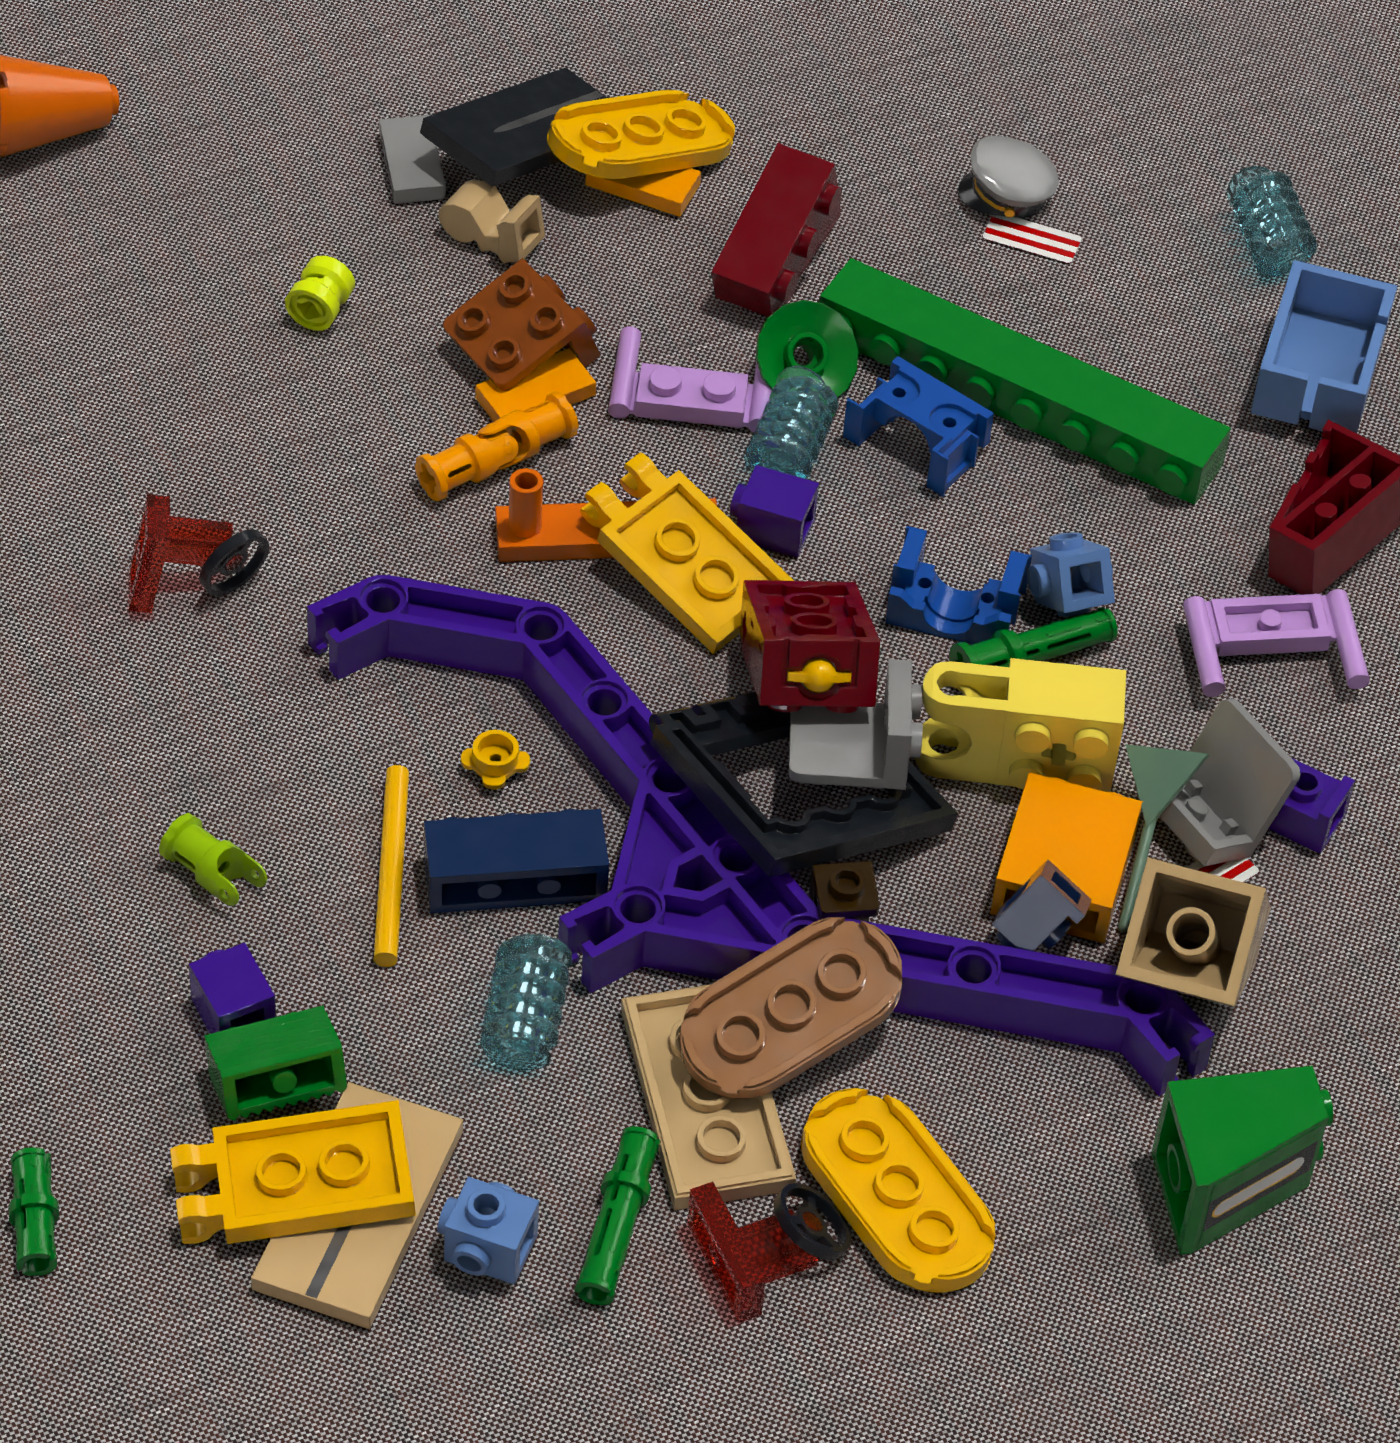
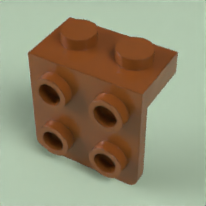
(519, 326)

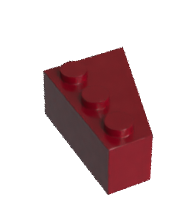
(778, 231)
(1334, 511)

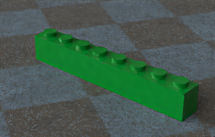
(1031, 382)

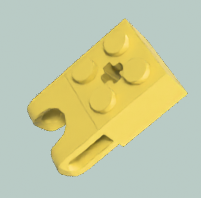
(1022, 721)

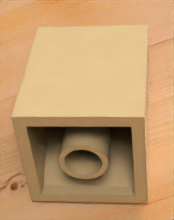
(1194, 932)

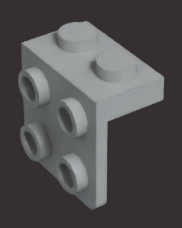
(860, 746)
(1234, 791)

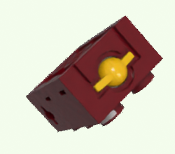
(809, 645)

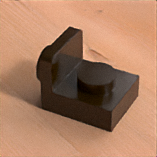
(845, 890)

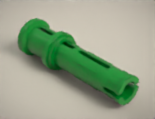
(1042, 642)

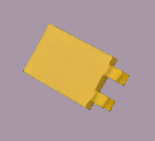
(680, 549)
(296, 1175)

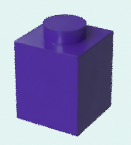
(776, 510)
(230, 989)

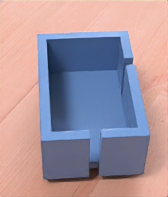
(1323, 347)

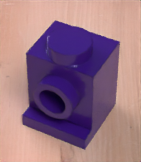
(1313, 808)

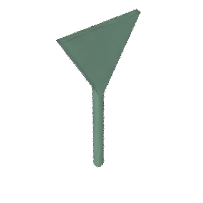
(1158, 780)

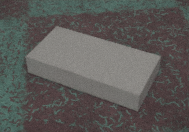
(411, 161)

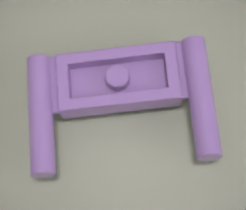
(683, 392)
(1272, 627)

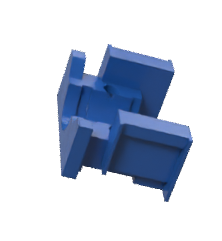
(945, 416)
(930, 606)

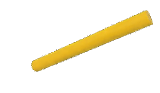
(391, 866)

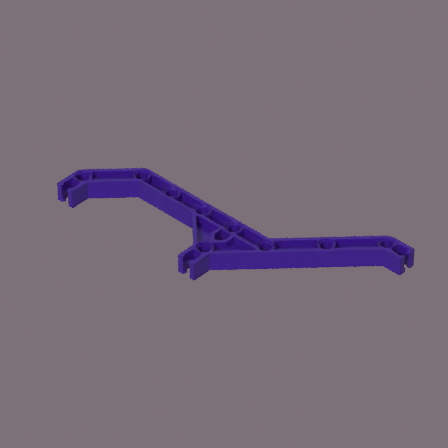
(680, 847)

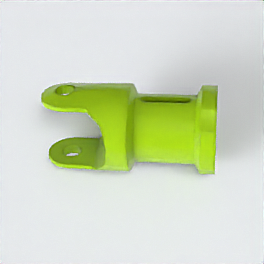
(209, 859)

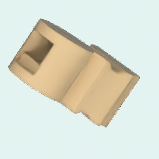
(482, 215)

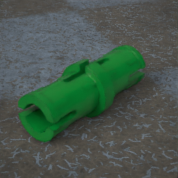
(33, 1211)

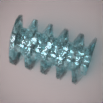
(1271, 220)
(793, 423)
(526, 1001)

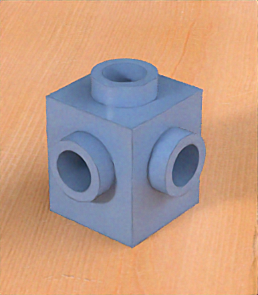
(1071, 574)
(489, 1229)

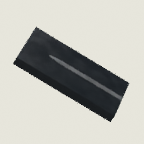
(507, 130)

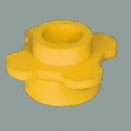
(496, 746)

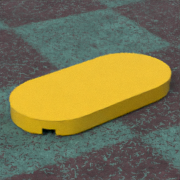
(640, 134)
(898, 1190)

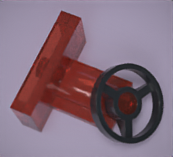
(188, 542)
(766, 1249)

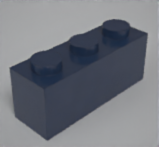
(515, 860)

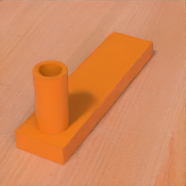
(544, 531)

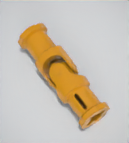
(496, 446)

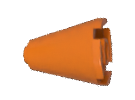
(50, 103)

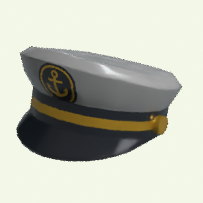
(1008, 178)

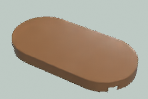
(790, 1008)

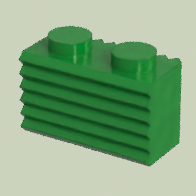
(275, 1062)

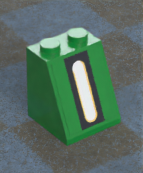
(1236, 1148)

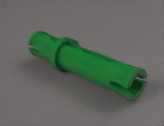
(624, 1194)

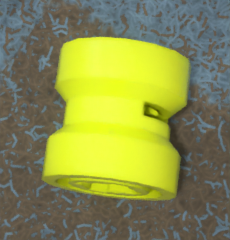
(319, 293)

